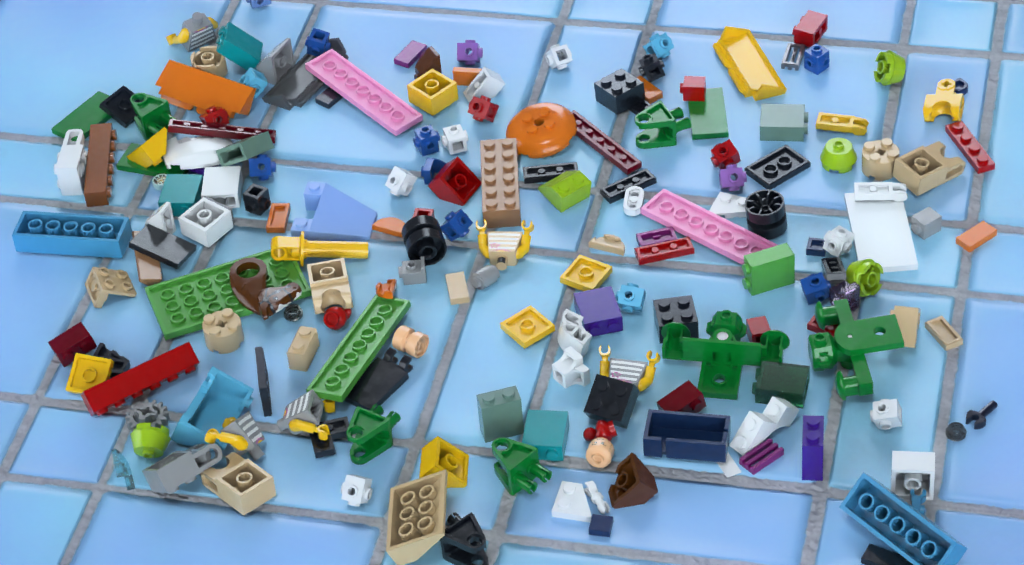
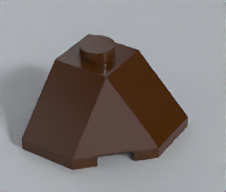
(429, 59)
(633, 484)

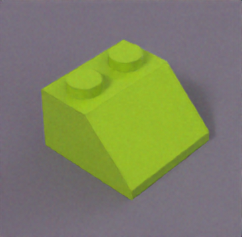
(566, 189)

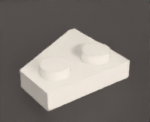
(729, 205)
(571, 503)

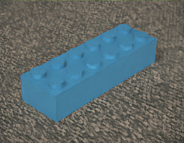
(72, 234)
(900, 524)

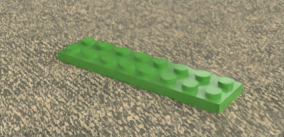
(358, 348)

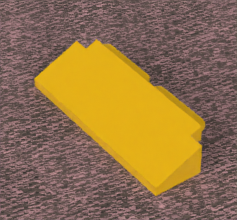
(748, 64)

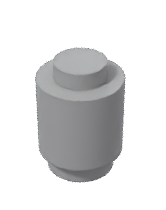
(485, 276)

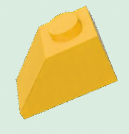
(151, 150)

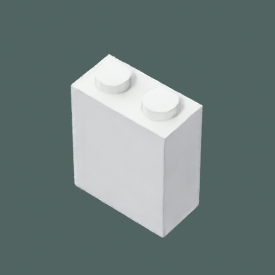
(223, 185)

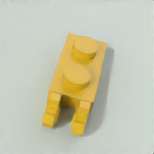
(842, 123)

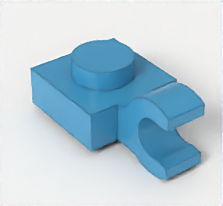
(916, 501)

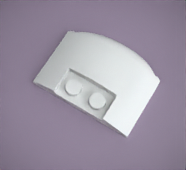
(194, 152)

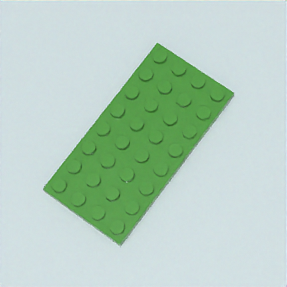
(185, 300)

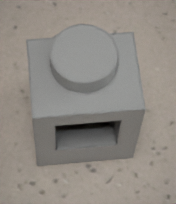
(413, 272)

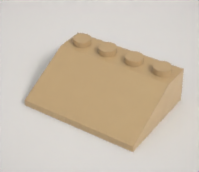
(416, 517)

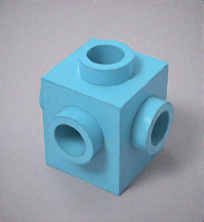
(659, 45)
(254, 79)
(635, 302)

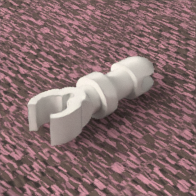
(596, 497)

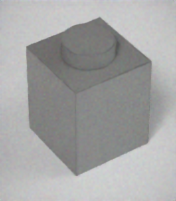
(926, 223)

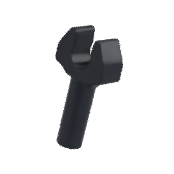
(980, 416)

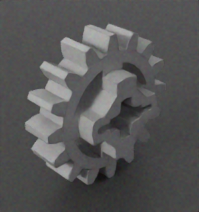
(147, 413)

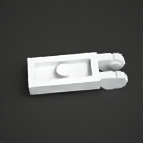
(880, 191)

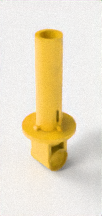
(299, 249)

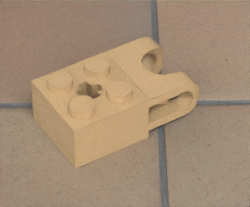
(926, 168)
(329, 285)
(240, 483)

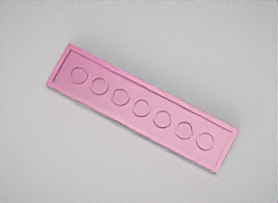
(364, 92)
(703, 226)

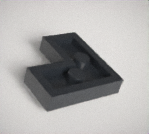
(337, 430)

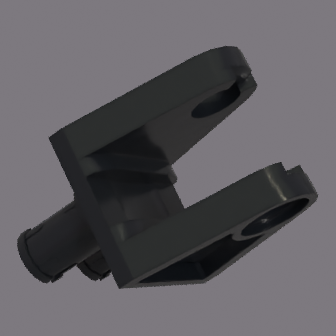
(462, 541)

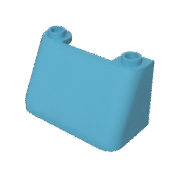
(215, 401)

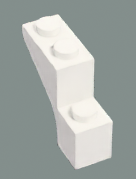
(759, 426)

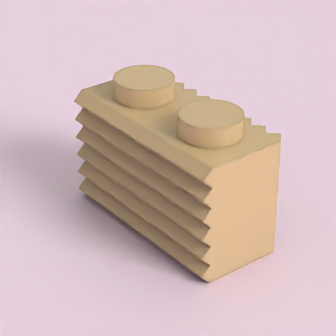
(303, 348)

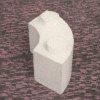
(573, 333)

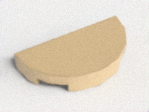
(608, 243)

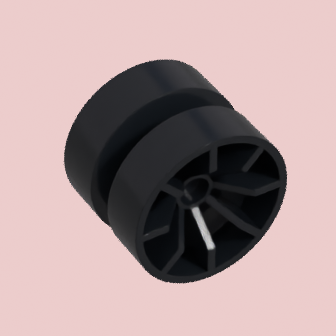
(766, 213)
(424, 239)

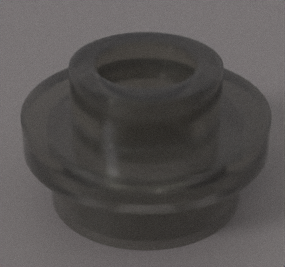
(293, 312)
(956, 431)

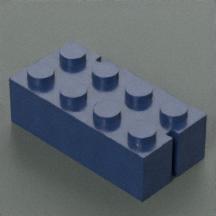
(687, 435)

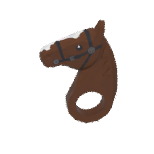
(253, 292)

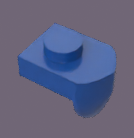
(431, 167)

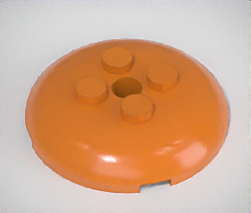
(542, 129)

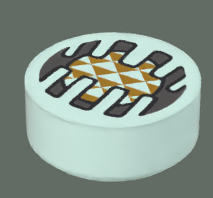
(158, 181)

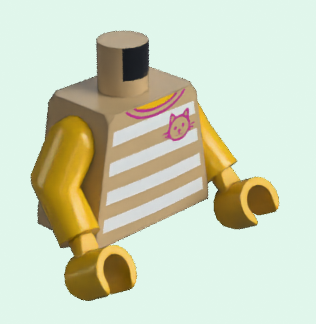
(504, 247)

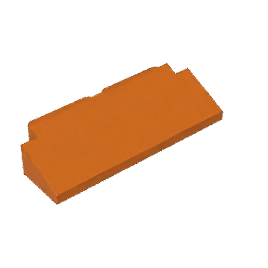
(193, 87)

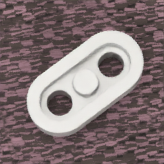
(633, 200)

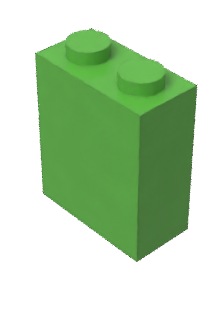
(769, 269)

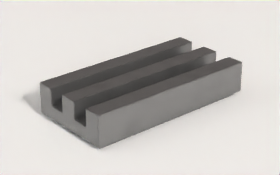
(791, 64)

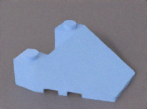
(336, 216)

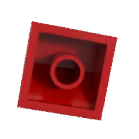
(455, 182)

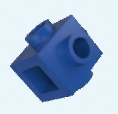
(318, 42)
(816, 59)
(426, 140)
(255, 167)
(456, 225)
(815, 288)

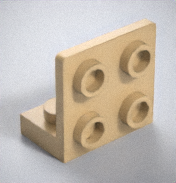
(108, 281)

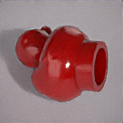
(336, 317)
(602, 429)

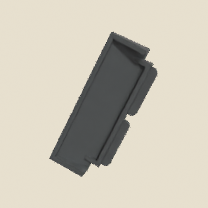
(299, 84)

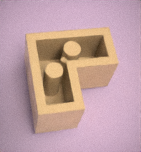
(908, 321)

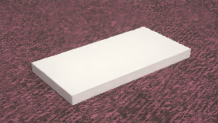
(881, 233)

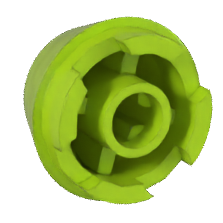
(890, 68)
(838, 155)
(866, 275)
(150, 441)

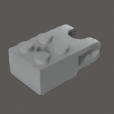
(181, 467)

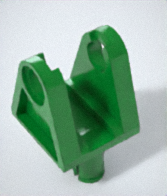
(151, 113)
(661, 126)
(372, 431)
(519, 466)

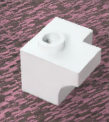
(570, 369)

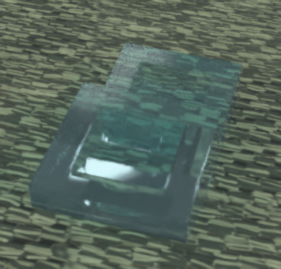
(123, 469)

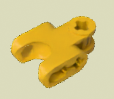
(944, 102)

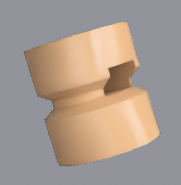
(409, 341)

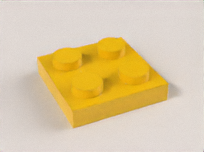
(586, 273)
(527, 326)
(88, 372)

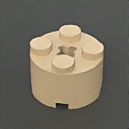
(209, 60)
(879, 158)
(223, 331)

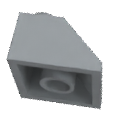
(277, 62)

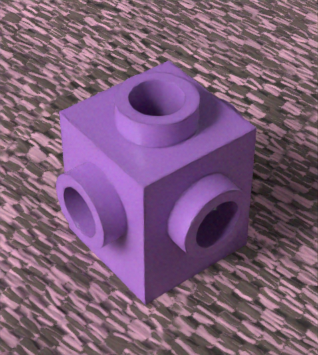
(463, 50)
(726, 181)

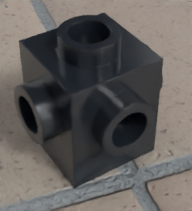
(651, 67)
(256, 199)

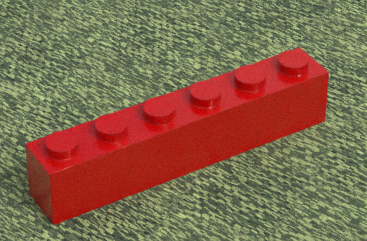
(139, 379)

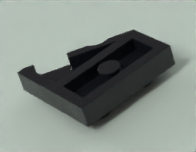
(121, 363)

